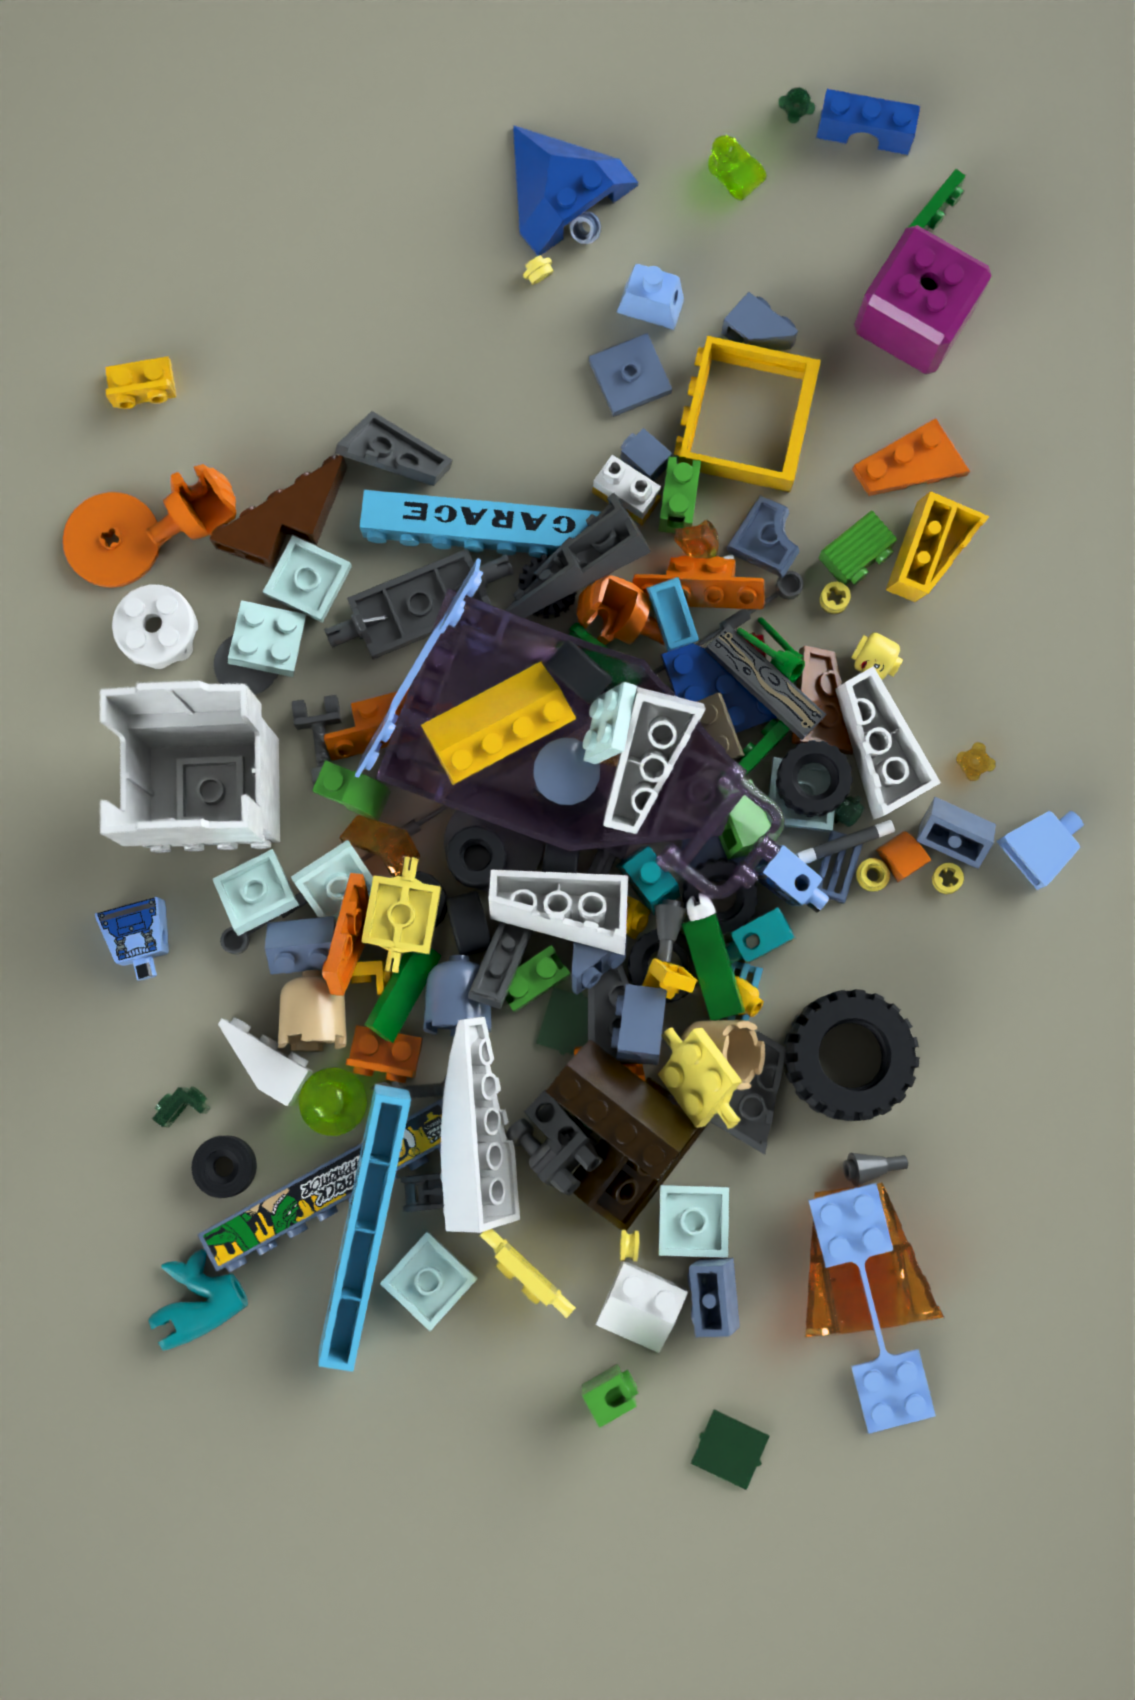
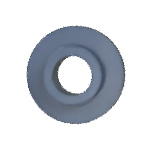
(579, 233)

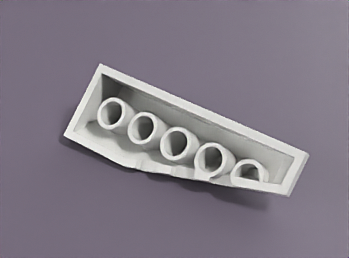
(475, 1153)

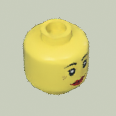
(877, 652)

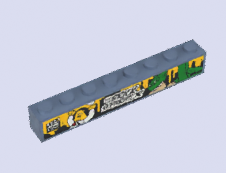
(311, 1196)

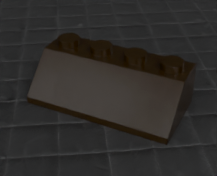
(622, 1109)
(619, 1186)

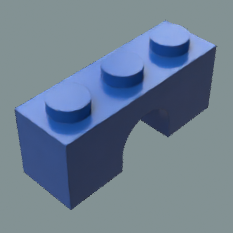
(851, 113)

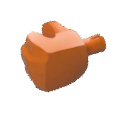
(196, 507)
(622, 609)

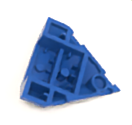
(561, 183)

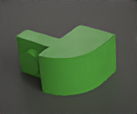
(358, 795)

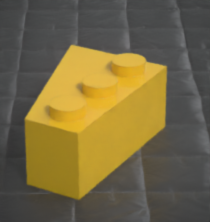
(931, 544)

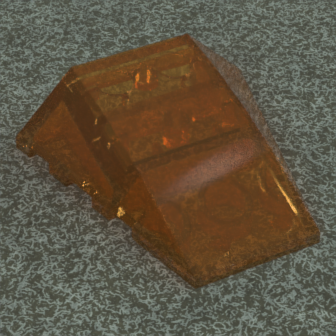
(895, 1280)

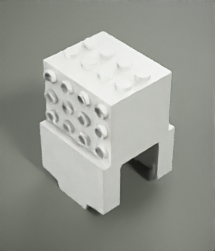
(192, 767)

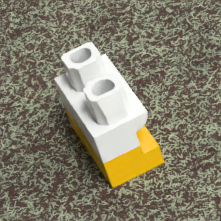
(632, 488)

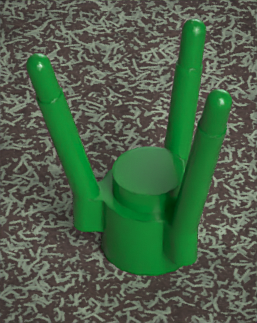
(787, 662)

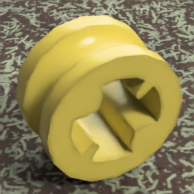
(839, 589)
(958, 876)
(629, 1245)

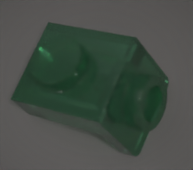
(172, 1106)

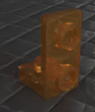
(381, 839)

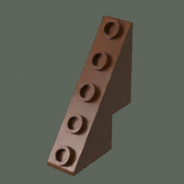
(293, 511)

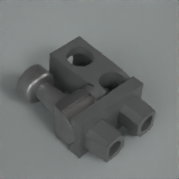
(564, 1148)

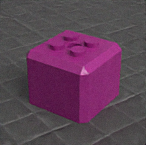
(918, 322)

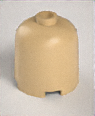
(311, 1014)
(737, 1044)

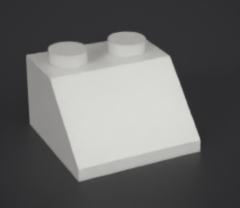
(641, 1306)

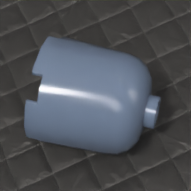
(448, 996)

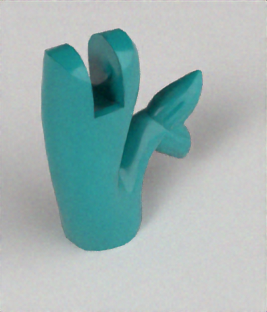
(196, 1319)

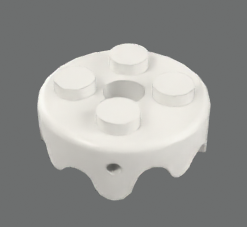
(170, 642)

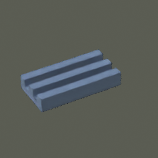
(840, 898)

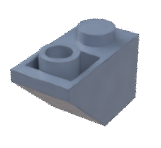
(758, 325)
(590, 964)

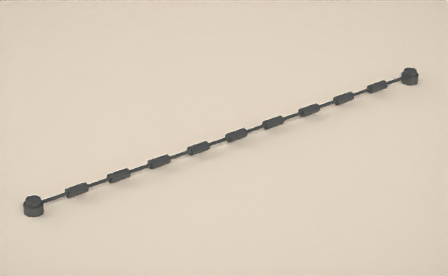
(787, 588)

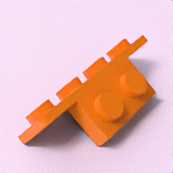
(709, 583)
(367, 718)

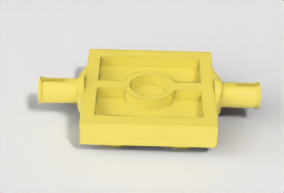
(401, 914)
(699, 1078)
(535, 1285)

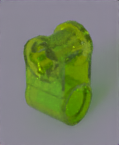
(735, 169)

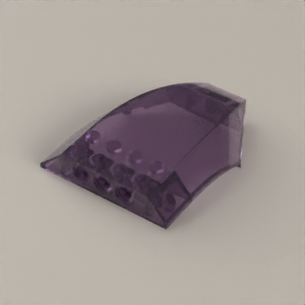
(491, 648)

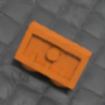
(373, 1053)

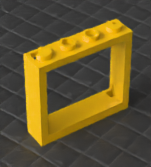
(759, 359)

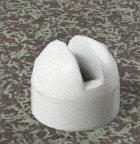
(700, 909)

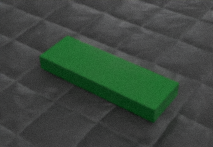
(713, 968)
(401, 994)

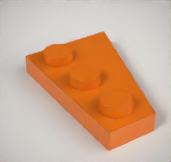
(911, 460)
(347, 937)

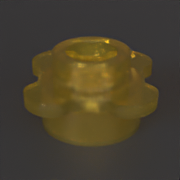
(973, 771)

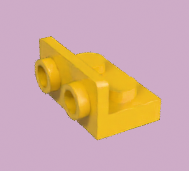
(140, 382)

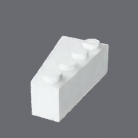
(654, 741)
(883, 745)
(563, 905)

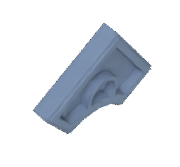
(763, 538)

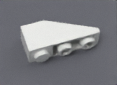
(269, 1068)

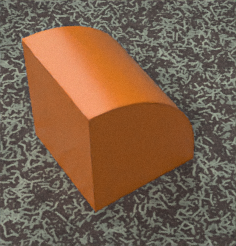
(903, 855)

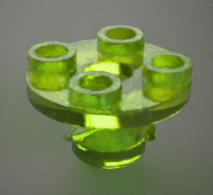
(332, 1101)

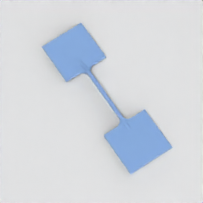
(450, 618)
(852, 1230)

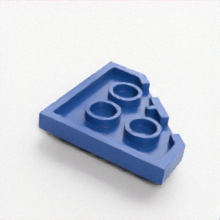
(698, 676)

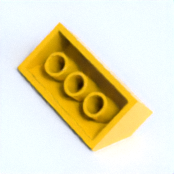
(498, 722)

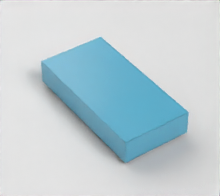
(672, 614)

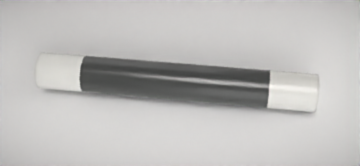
(846, 842)

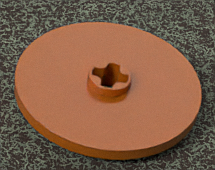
(101, 518)

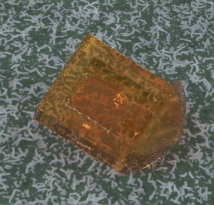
(699, 540)

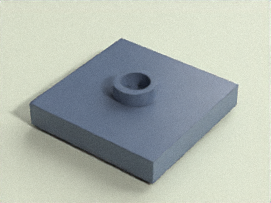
(630, 374)

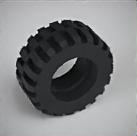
(896, 1047)

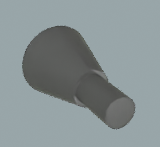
(669, 921)
(865, 1167)

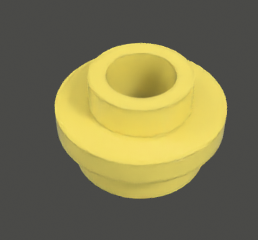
(538, 269)
(881, 869)

